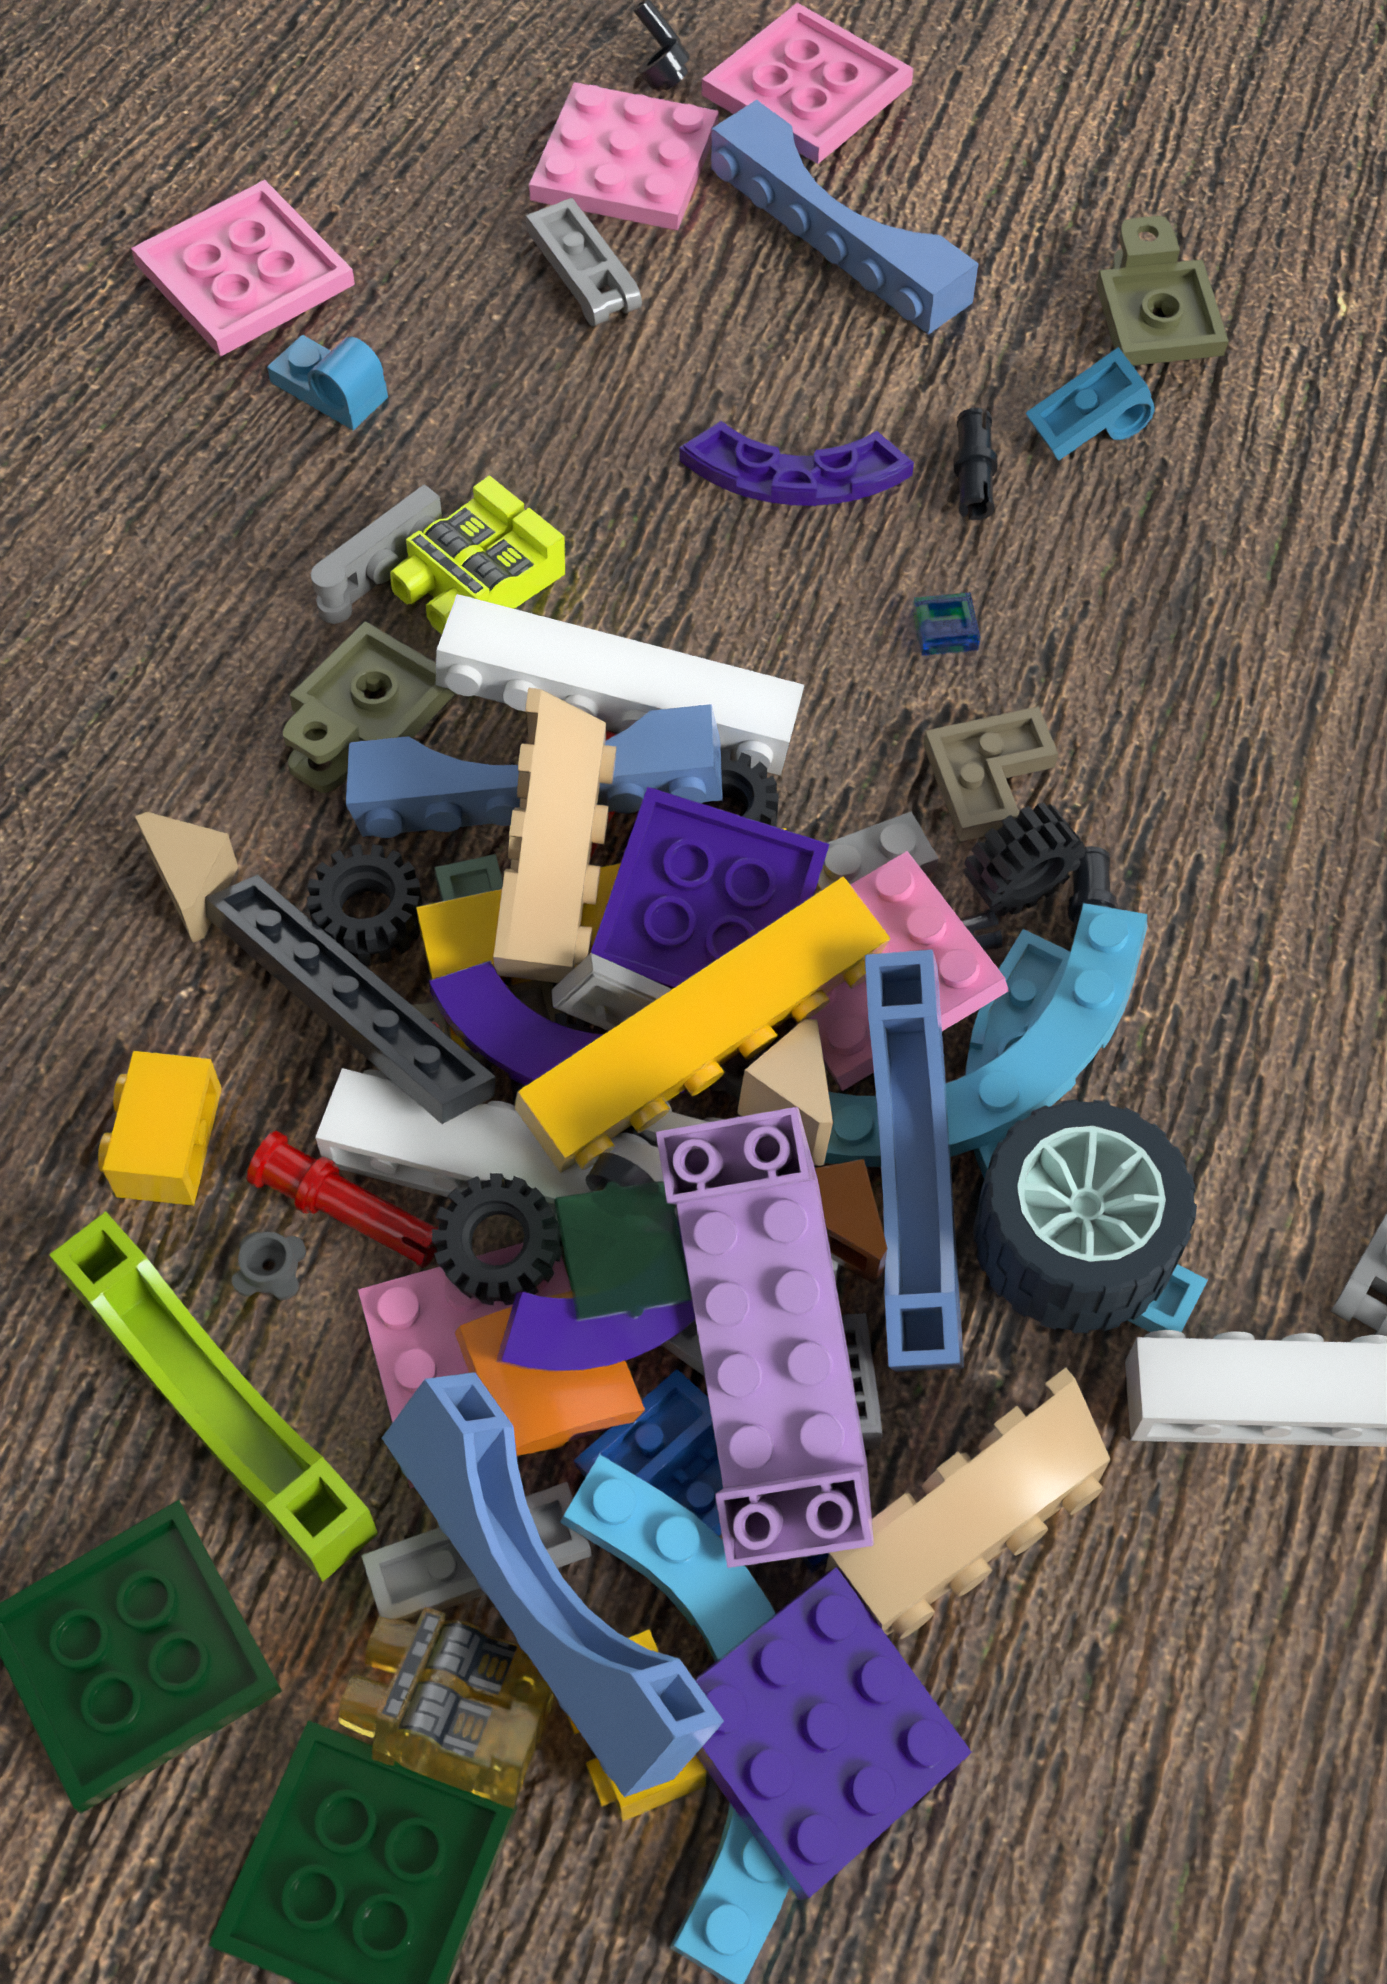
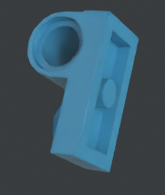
(337, 382)
(1100, 398)

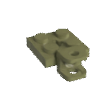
(1149, 277)
(335, 709)

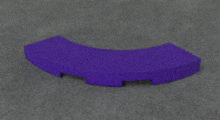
(822, 479)
(501, 1026)
(548, 1337)

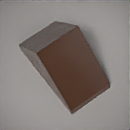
(852, 1219)

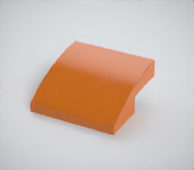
(547, 1404)

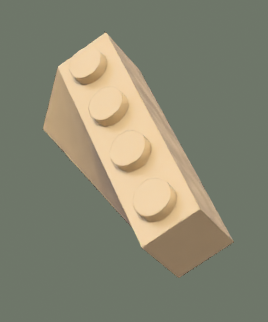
(552, 841)
(978, 1509)

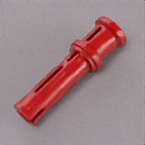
(318, 1186)

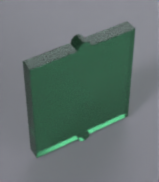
(622, 1250)

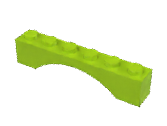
(233, 1421)

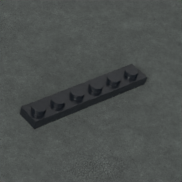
(351, 999)

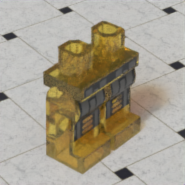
(456, 1706)

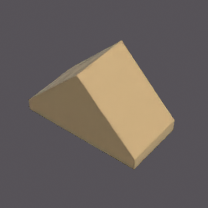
(191, 865)
(793, 1077)

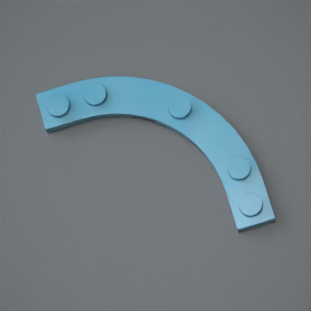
(1032, 977)
(1038, 1065)
(725, 1605)

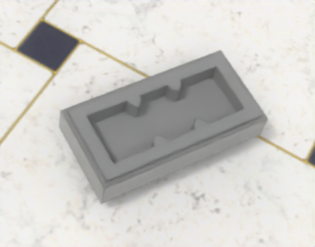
(604, 992)

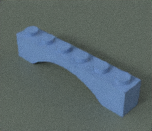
(909, 270)
(410, 788)
(915, 1162)
(627, 1701)

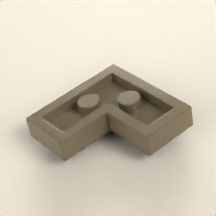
(978, 757)

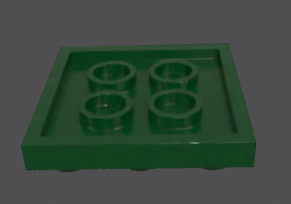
(131, 1656)
(361, 1871)

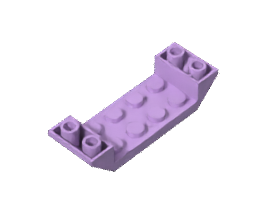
(769, 1338)

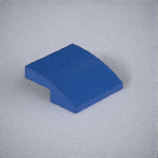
(668, 1447)

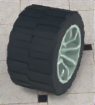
(1083, 1215)

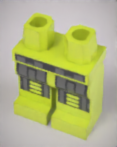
(480, 552)

